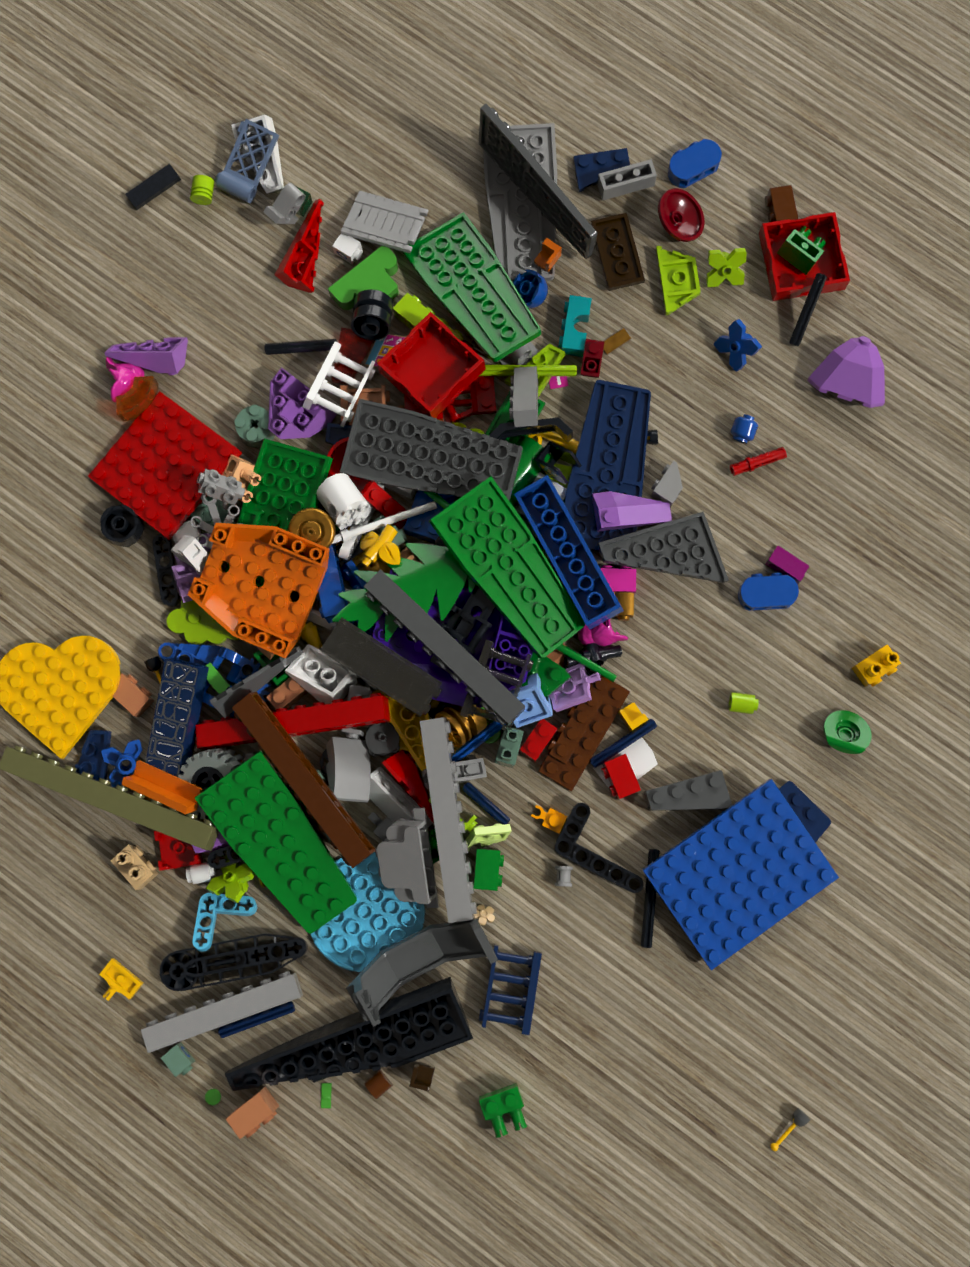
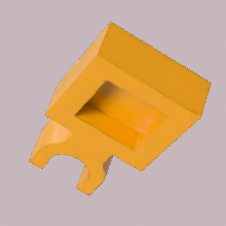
(552, 820)

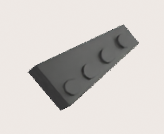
(697, 793)

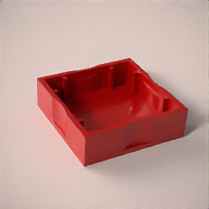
(787, 280)
(431, 366)

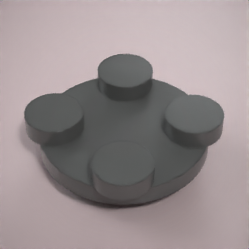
(382, 739)

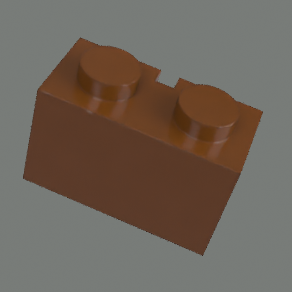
(781, 204)

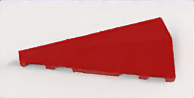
(299, 261)

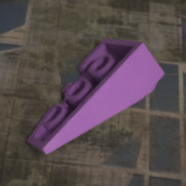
(157, 357)
(625, 511)

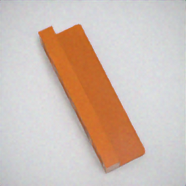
(163, 787)

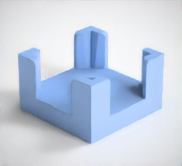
(536, 705)

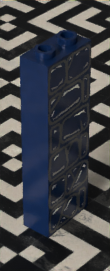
(176, 715)

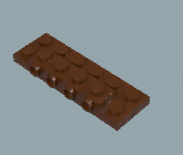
(583, 733)

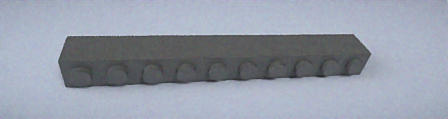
(444, 648)

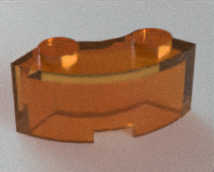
(137, 398)

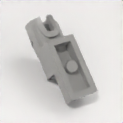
(466, 771)

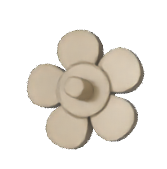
(484, 914)

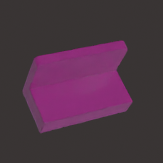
(787, 564)

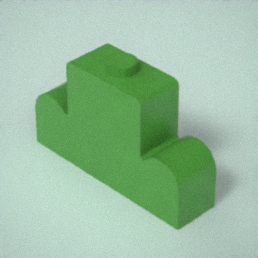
(369, 274)

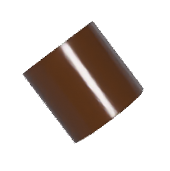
(378, 1084)

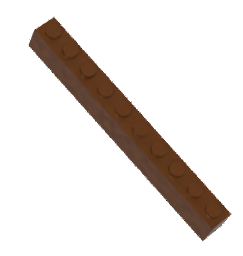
(303, 779)

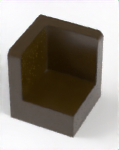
(422, 1077)

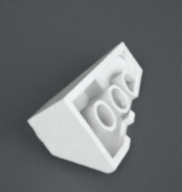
(272, 175)

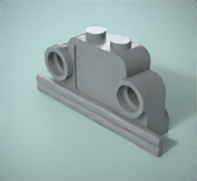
(407, 860)

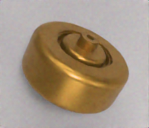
(313, 525)

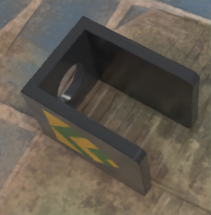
(557, 452)

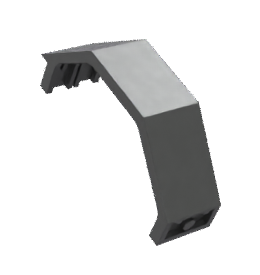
(413, 958)

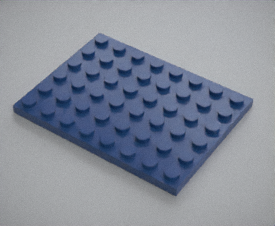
(740, 874)

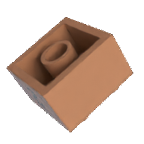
(249, 1115)

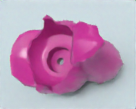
(124, 376)
(601, 635)

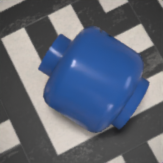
(744, 429)

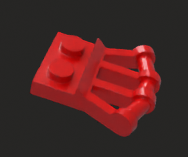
(481, 400)

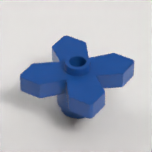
(738, 344)
(115, 757)

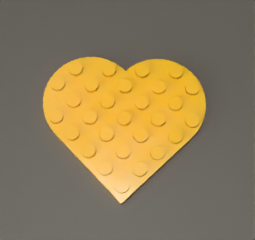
(59, 689)

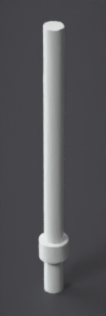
(346, 535)

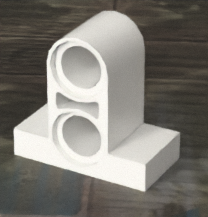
(191, 553)

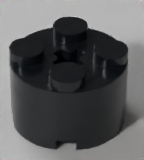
(129, 533)

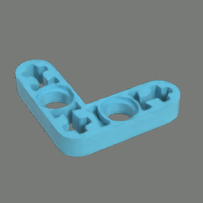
(217, 908)

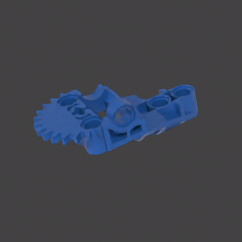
(214, 654)

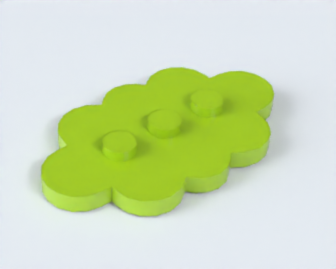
(197, 625)

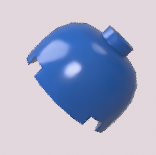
(531, 288)

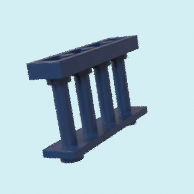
(526, 1002)

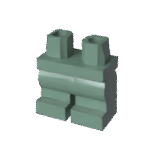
(509, 747)

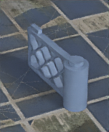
(233, 181)

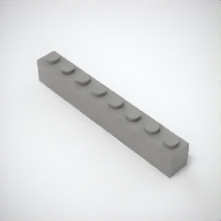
(221, 1012)

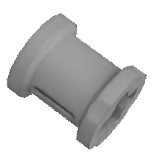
(563, 876)

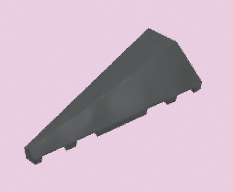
(254, 682)

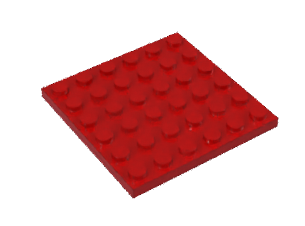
(159, 462)

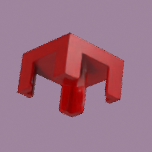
(175, 853)

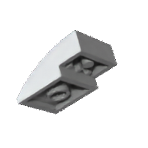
(349, 769)

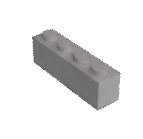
(524, 397)

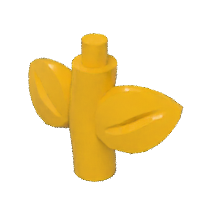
(380, 547)

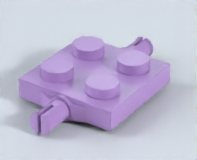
(574, 690)

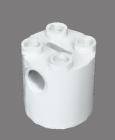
(342, 501)

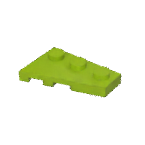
(547, 356)

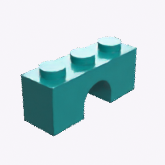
(577, 311)

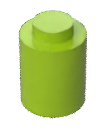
(742, 703)

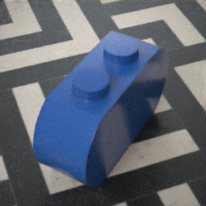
(694, 163)
(768, 592)

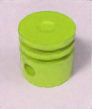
(202, 190)

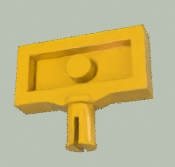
(120, 980)

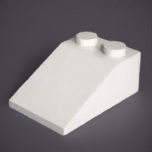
(320, 676)

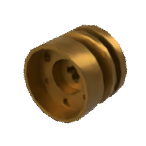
(461, 728)

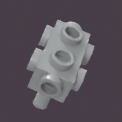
(220, 487)

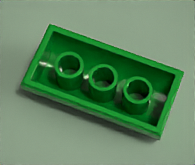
(527, 467)

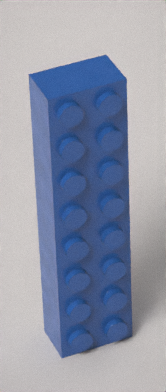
(568, 552)

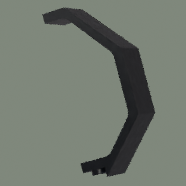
(556, 425)

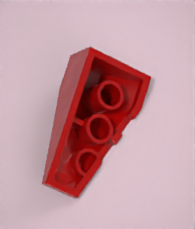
(407, 774)

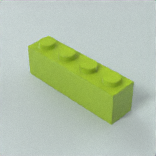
(411, 312)

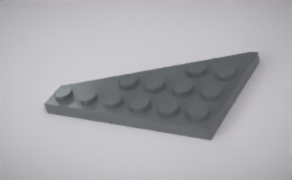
(674, 548)

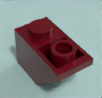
(592, 358)

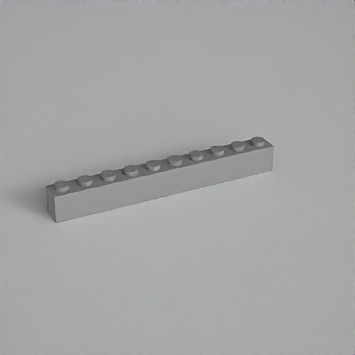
(447, 820)

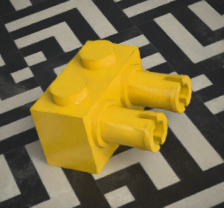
(876, 665)

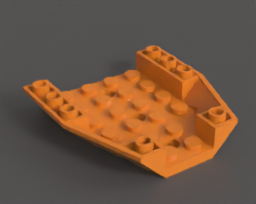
(264, 613)

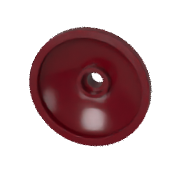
(681, 215)

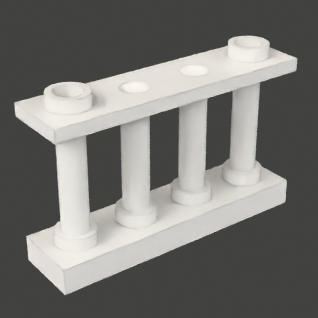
(328, 370)

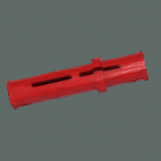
(750, 464)

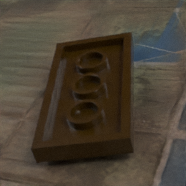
(618, 252)

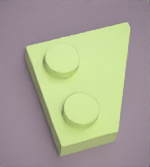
(488, 834)

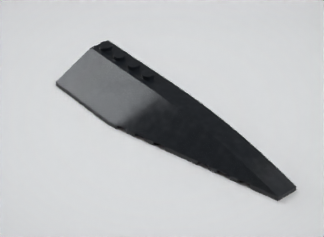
(409, 1030)

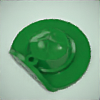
(847, 732)

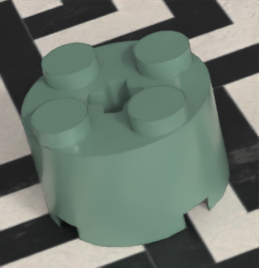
(245, 422)

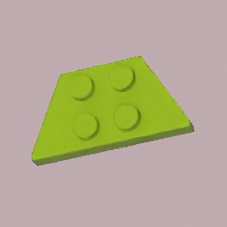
(677, 278)

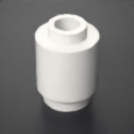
(200, 873)

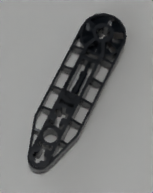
(243, 958)

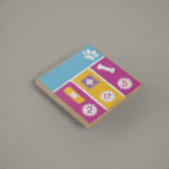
(382, 347)

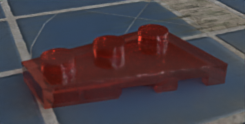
(353, 348)

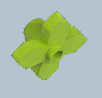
(726, 266)
(232, 882)

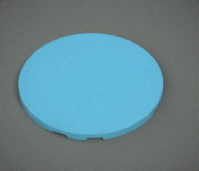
(370, 923)

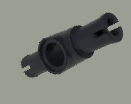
(595, 654)

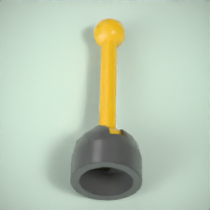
(799, 1119)

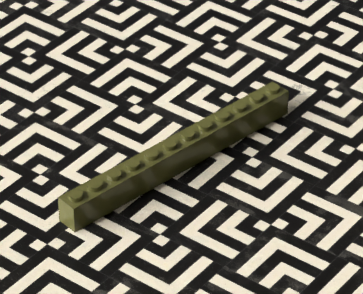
(108, 798)

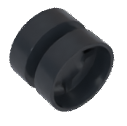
(372, 314)

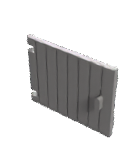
(384, 221)

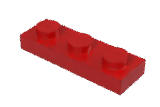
(382, 502)

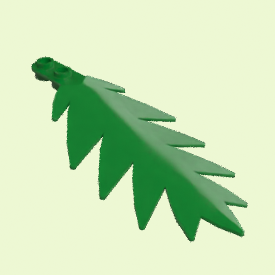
(419, 581)

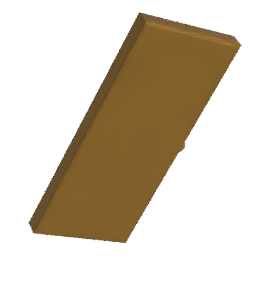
(616, 341)

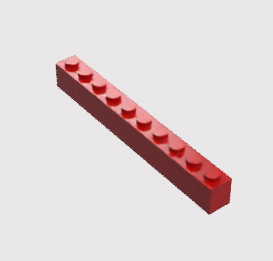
(300, 721)

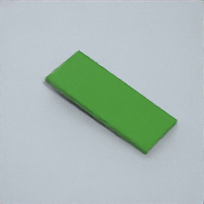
(326, 1095)

